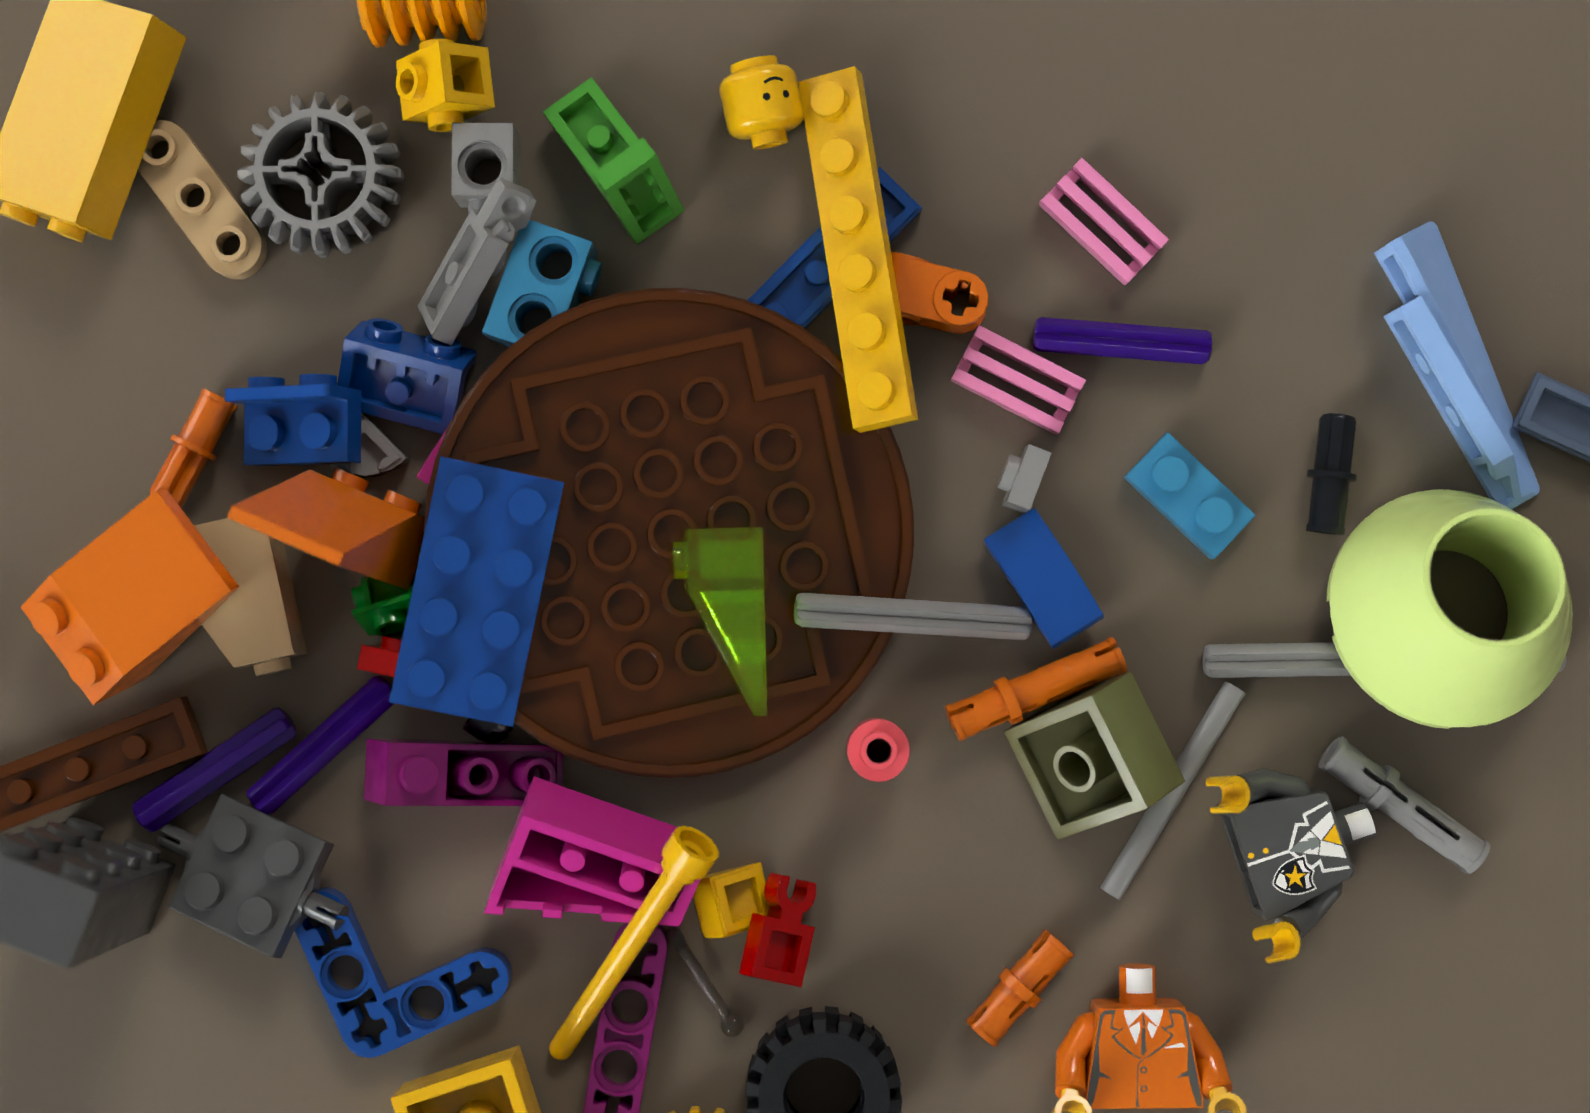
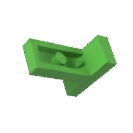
(615, 160)

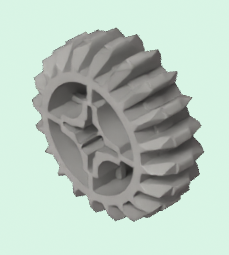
(316, 127)

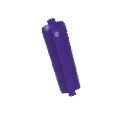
(1122, 340)
(321, 746)
(214, 769)

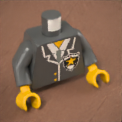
(1288, 850)

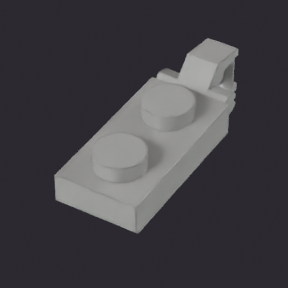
(474, 258)

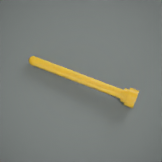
(685, 859)

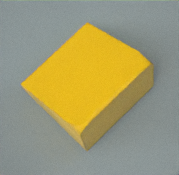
(728, 900)

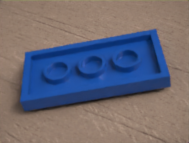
(476, 591)

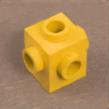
(444, 83)

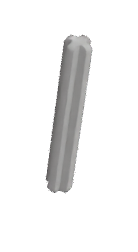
(912, 616)

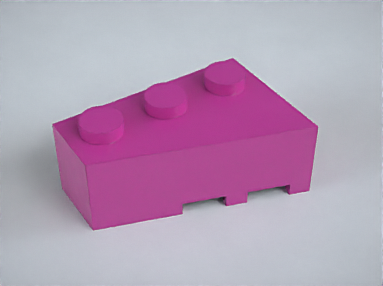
(582, 858)

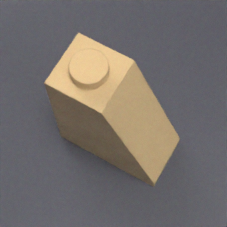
(262, 617)

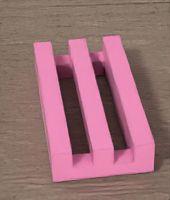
(1117, 203)
(1028, 359)

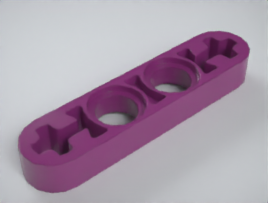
(628, 1036)

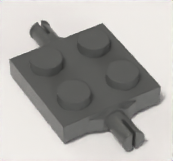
(251, 876)

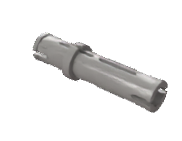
(1382, 790)

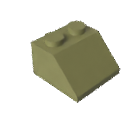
(1095, 757)

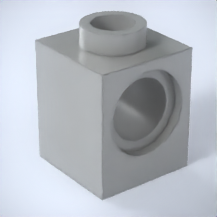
(478, 143)

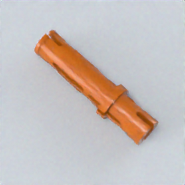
(1045, 685)

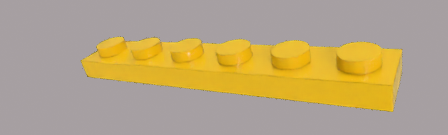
(857, 251)

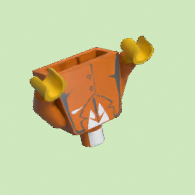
(1140, 1054)

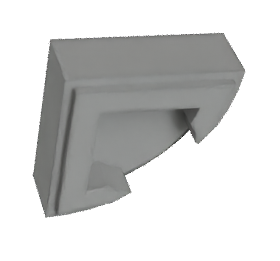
(378, 453)

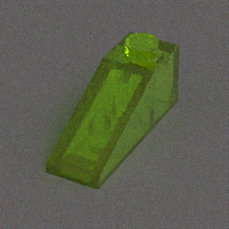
(727, 589)

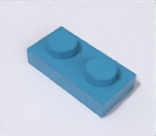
(1189, 496)

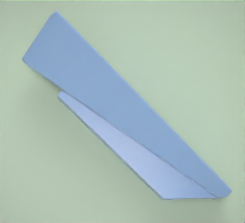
(1453, 363)

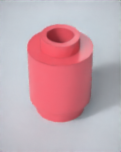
(868, 731)

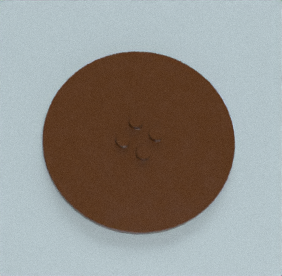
(668, 421)

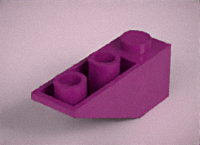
(455, 772)

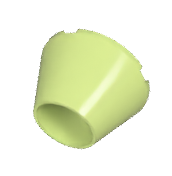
(1404, 644)

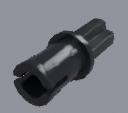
(1331, 474)

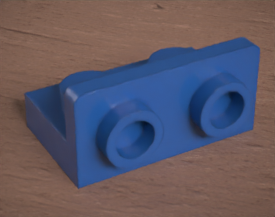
(405, 374)
(299, 422)

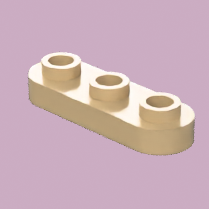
(219, 213)

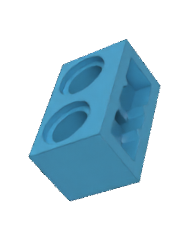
(526, 288)

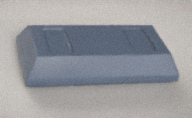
(1556, 416)

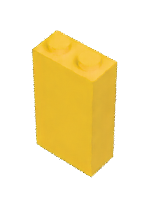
(84, 115)

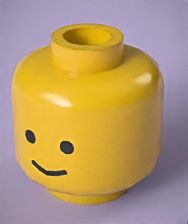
(761, 101)

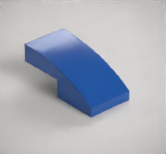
(1043, 578)

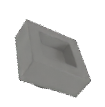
(1023, 477)

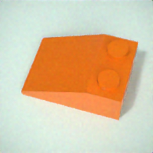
(340, 523)
(129, 597)

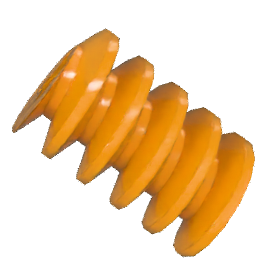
(425, 16)

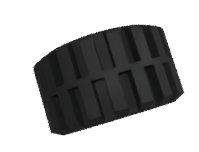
(823, 1036)

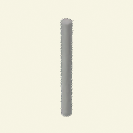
(1159, 814)

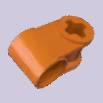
(926, 285)

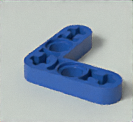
(393, 1003)

